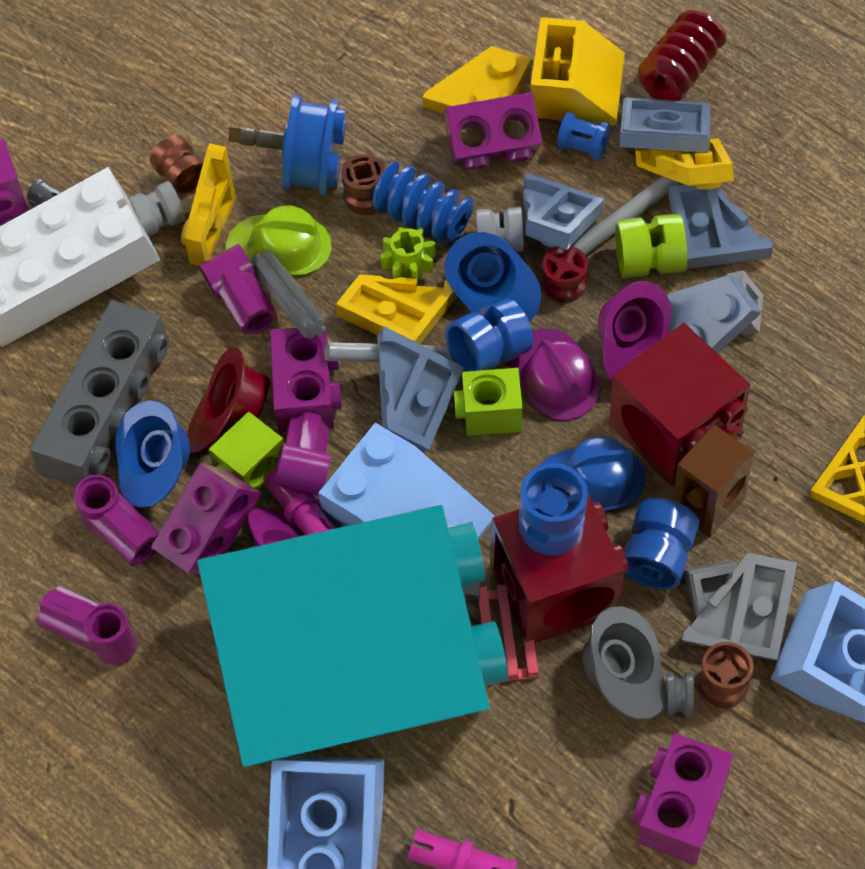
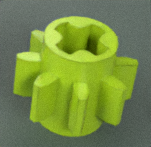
(408, 254)

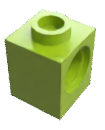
(493, 385)
(248, 450)

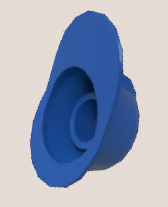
(487, 269)
(150, 453)
(608, 468)

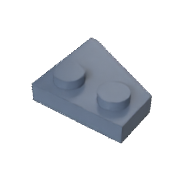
(557, 212)
(715, 228)
(714, 310)
(413, 387)

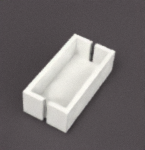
(68, 253)

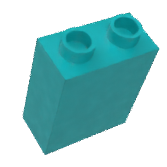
(350, 633)

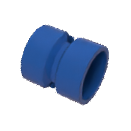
(490, 336)
(552, 508)
(659, 543)

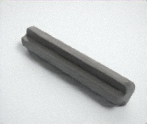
(289, 294)

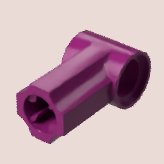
(235, 282)
(303, 455)
(116, 521)
(87, 624)

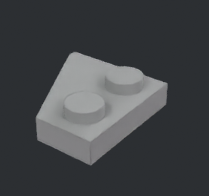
(748, 608)

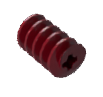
(681, 55)

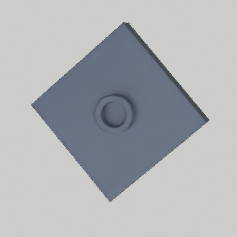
(665, 125)

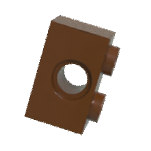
(714, 478)

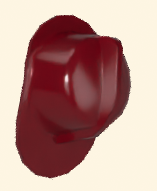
(229, 396)

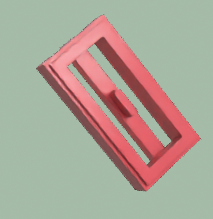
(529, 647)

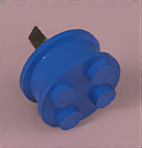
(306, 144)

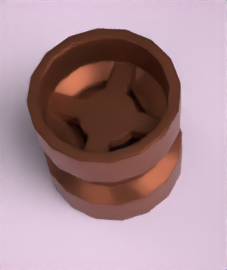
(176, 162)
(359, 181)
(728, 663)

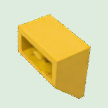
(576, 72)

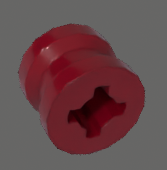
(558, 264)

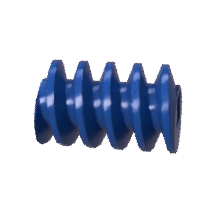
(421, 206)

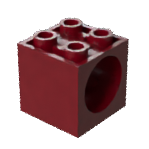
(674, 397)
(559, 589)

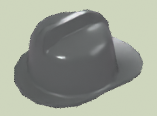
(625, 663)

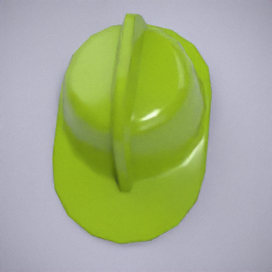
(287, 232)

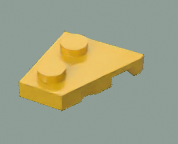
(485, 77)
(689, 168)
(210, 207)
(394, 304)

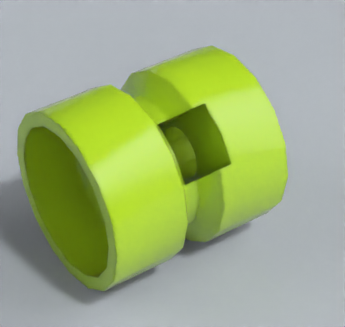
(651, 245)

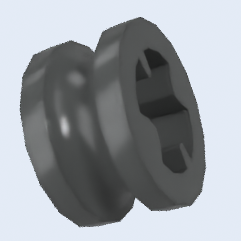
(679, 694)

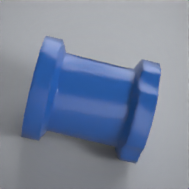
(595, 146)

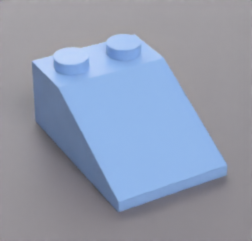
(394, 478)
(827, 651)
(325, 812)

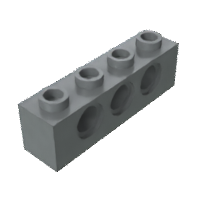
(119, 333)

